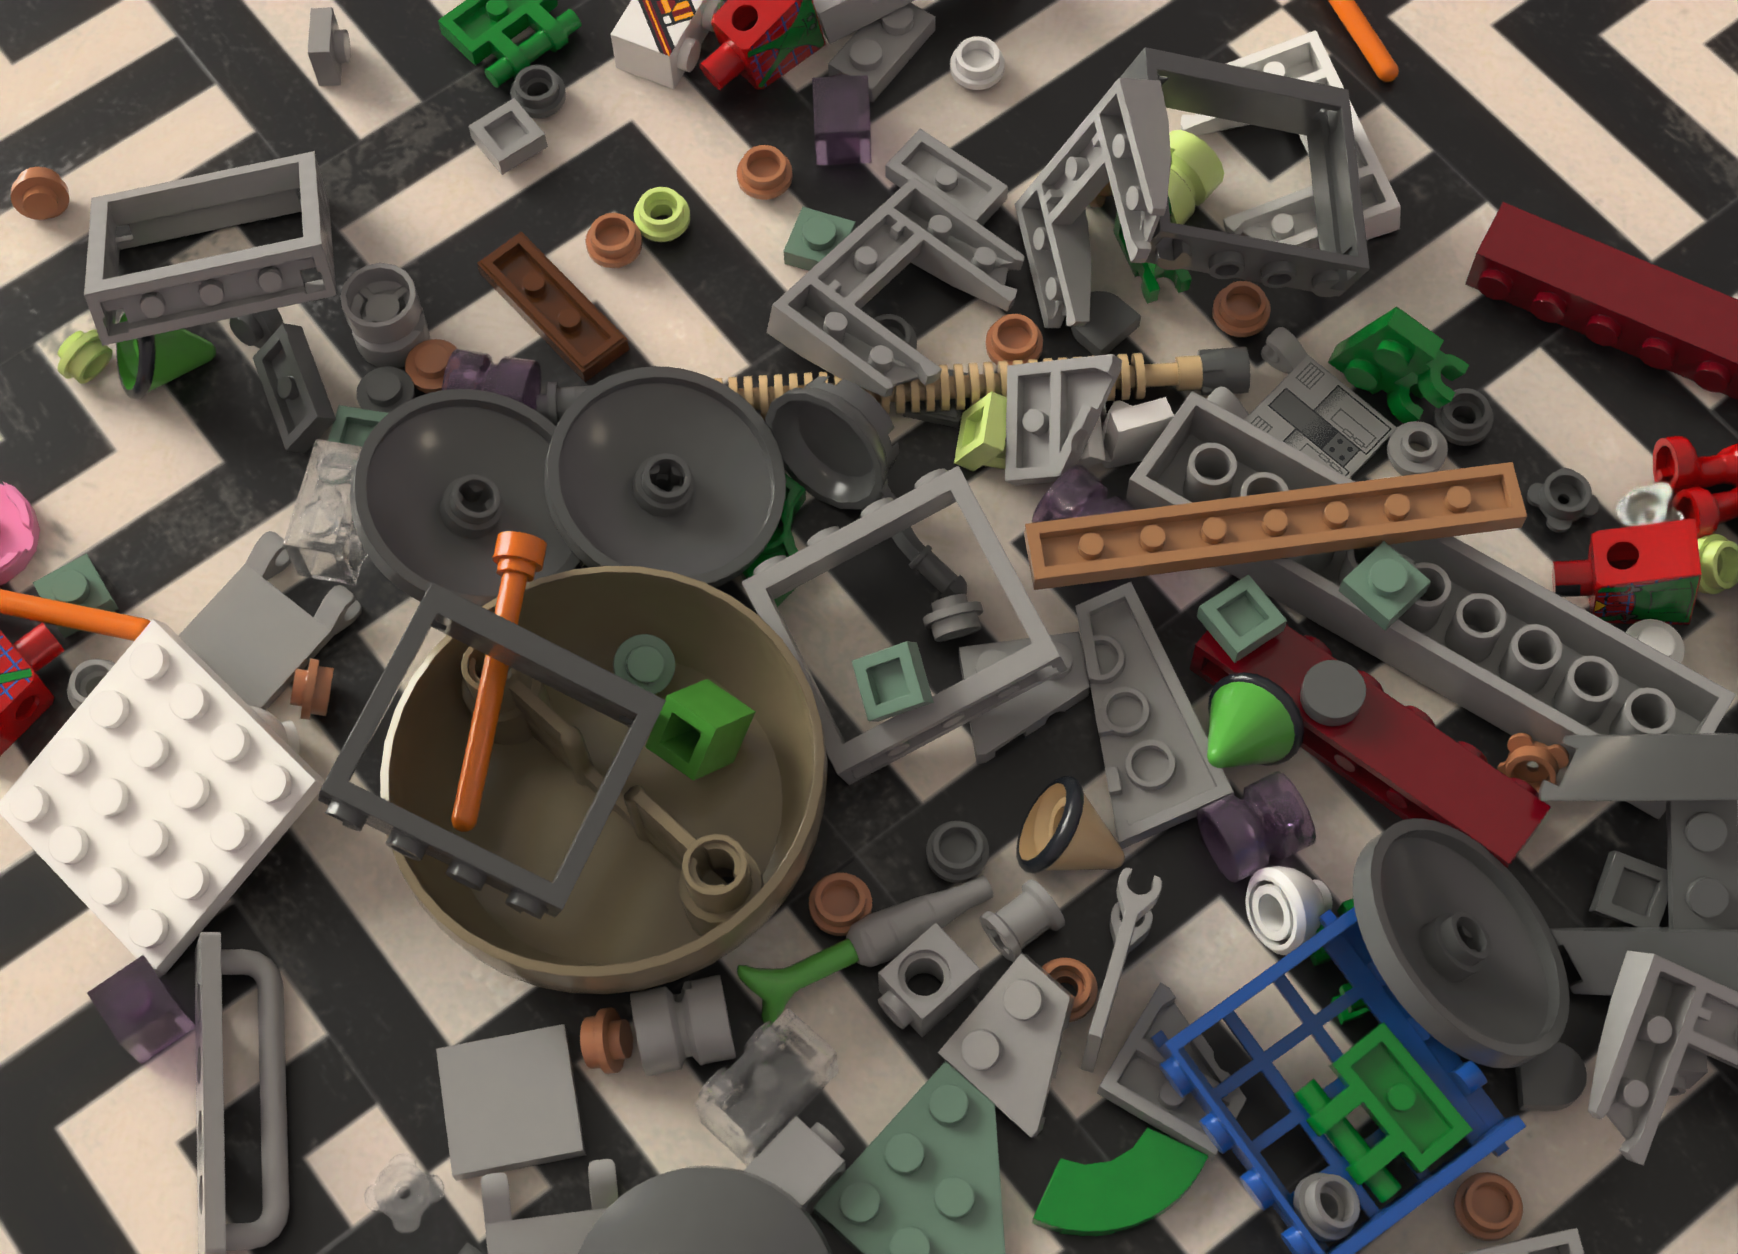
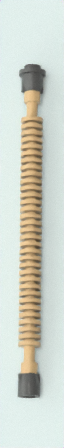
(1199, 372)

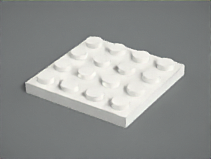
(159, 796)

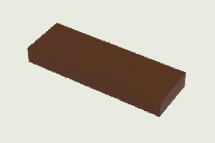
(553, 306)

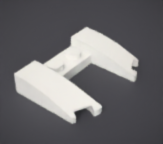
(1293, 216)

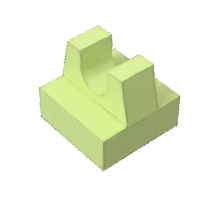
(983, 434)

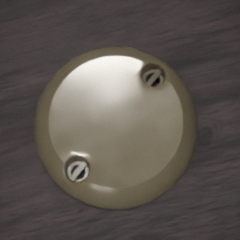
(653, 883)

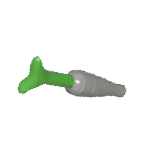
(868, 942)

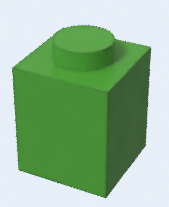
(700, 729)

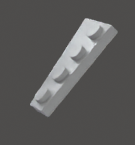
(1144, 721)

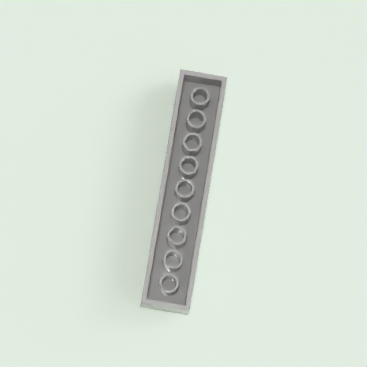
(1475, 633)

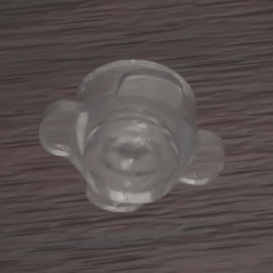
(385, 1192)

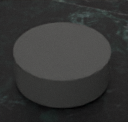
(1332, 693)

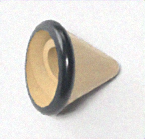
(1066, 833)

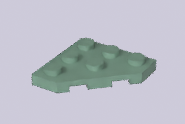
(925, 1178)

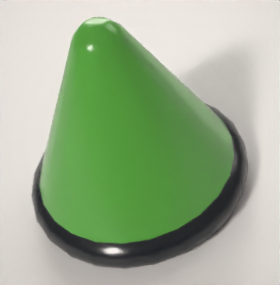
(159, 359)
(1252, 722)

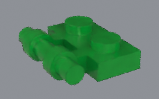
(489, 25)
(1397, 1098)

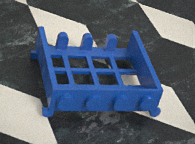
(1456, 1080)

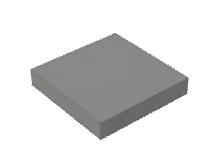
(510, 1102)

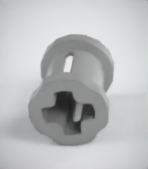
(1022, 920)

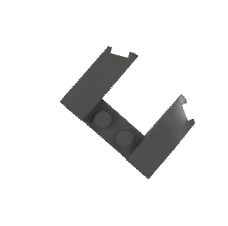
(1701, 796)

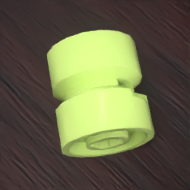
(1193, 174)

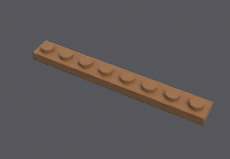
(1274, 525)

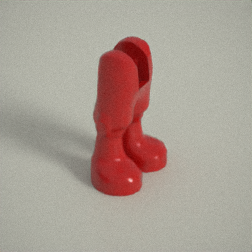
(1687, 474)

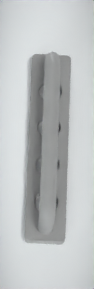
(210, 965)

